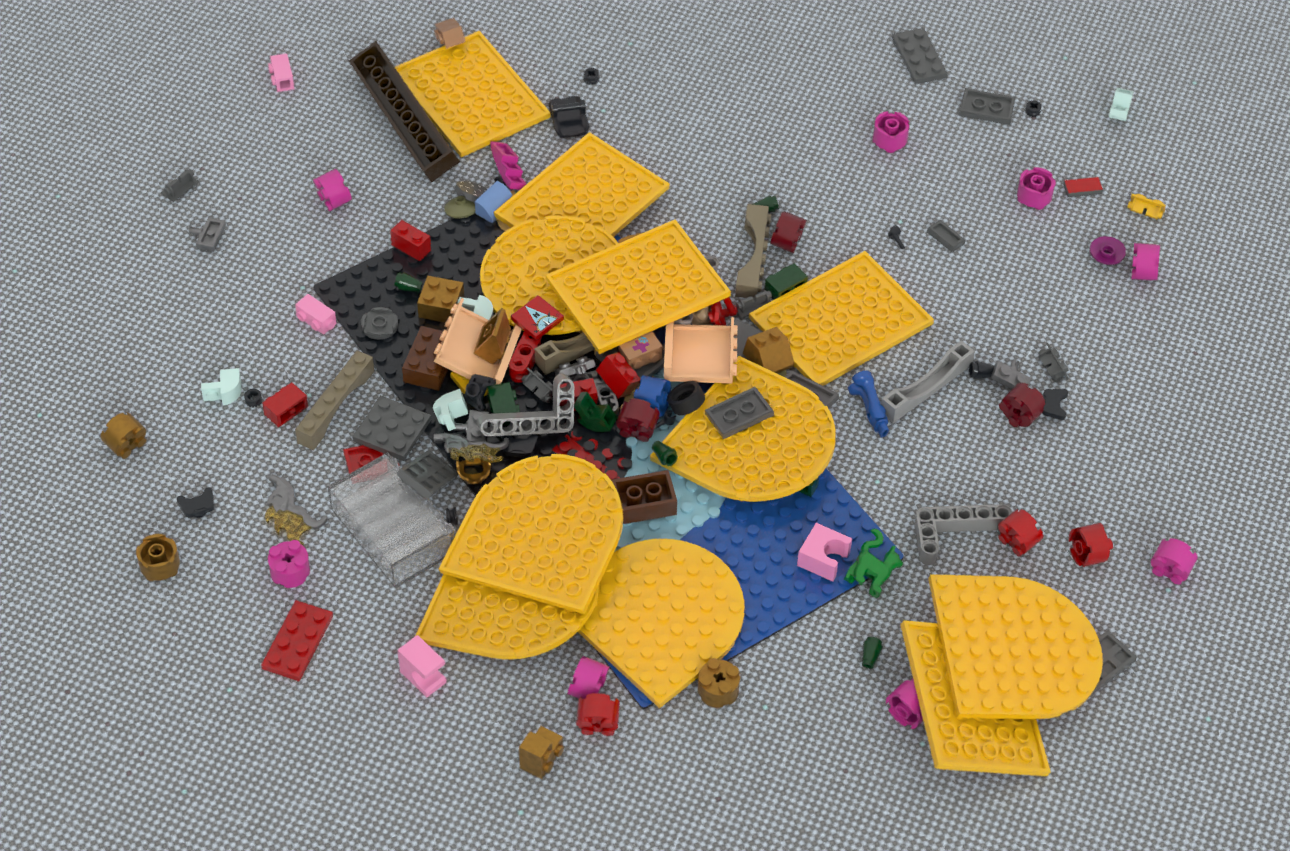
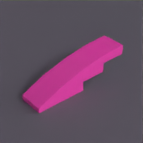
(507, 165)

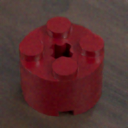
(788, 231)
(1022, 405)
(637, 419)

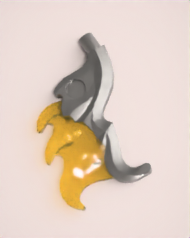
(461, 446)
(288, 515)

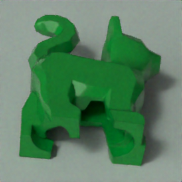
(872, 567)

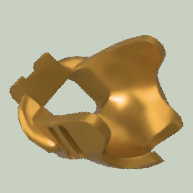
(473, 478)

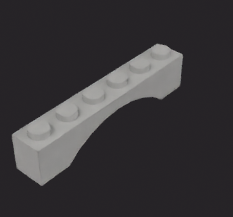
(951, 365)

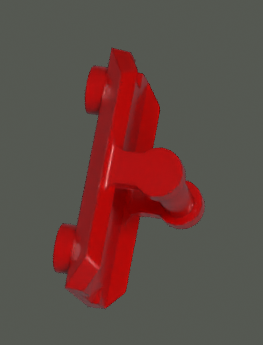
(718, 314)

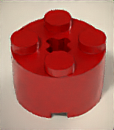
(1019, 532)
(1090, 544)
(598, 714)

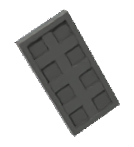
(919, 56)
(427, 474)
(1115, 659)

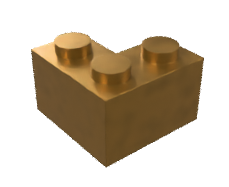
(540, 751)

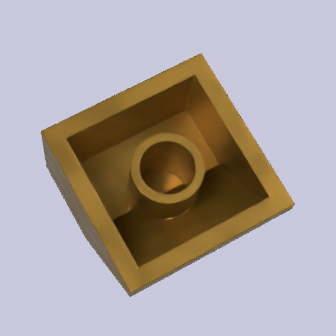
(493, 338)
(769, 350)

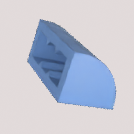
(491, 201)

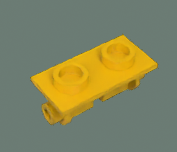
(1139, 202)

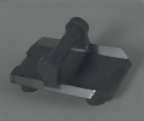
(569, 116)

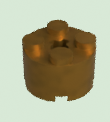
(124, 434)
(158, 557)
(718, 683)

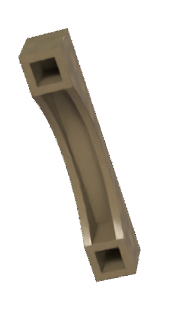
(749, 276)
(553, 353)
(315, 423)

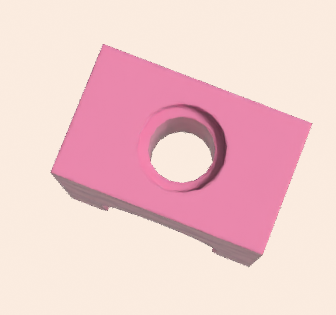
(819, 544)
(421, 666)

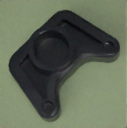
(476, 389)
(1052, 403)
(520, 447)
(198, 505)

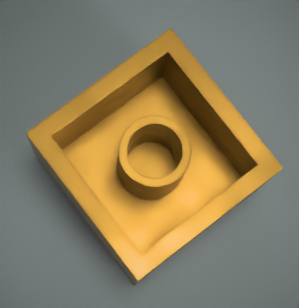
(438, 298)

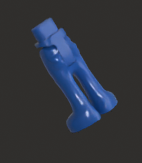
(876, 413)

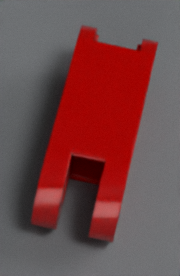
(523, 357)

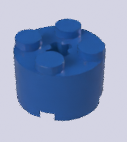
(655, 392)

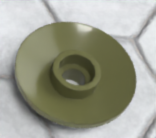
(459, 207)

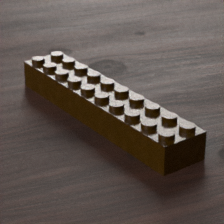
(404, 111)

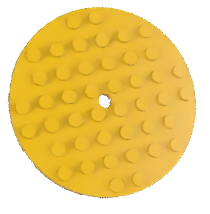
(527, 252)

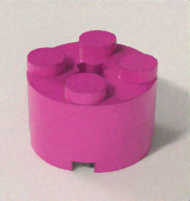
(891, 131)
(1036, 188)
(332, 189)
(1146, 261)
(1173, 560)
(288, 564)
(588, 678)
(905, 704)

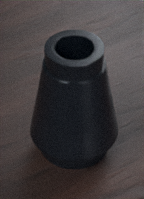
(980, 370)

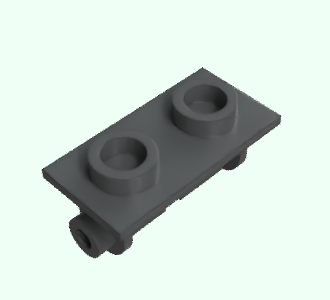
(181, 186)
(752, 303)
(1057, 369)
(534, 380)

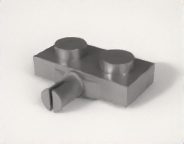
(209, 234)
(576, 368)
(1009, 375)
(471, 429)

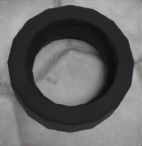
(686, 398)

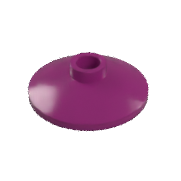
(1107, 250)

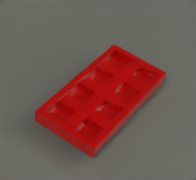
(564, 447)
(297, 640)

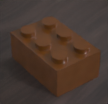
(420, 365)
(646, 496)

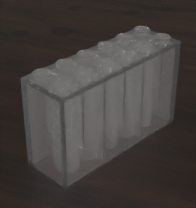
(391, 520)

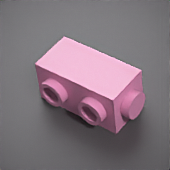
(282, 73)
(315, 314)

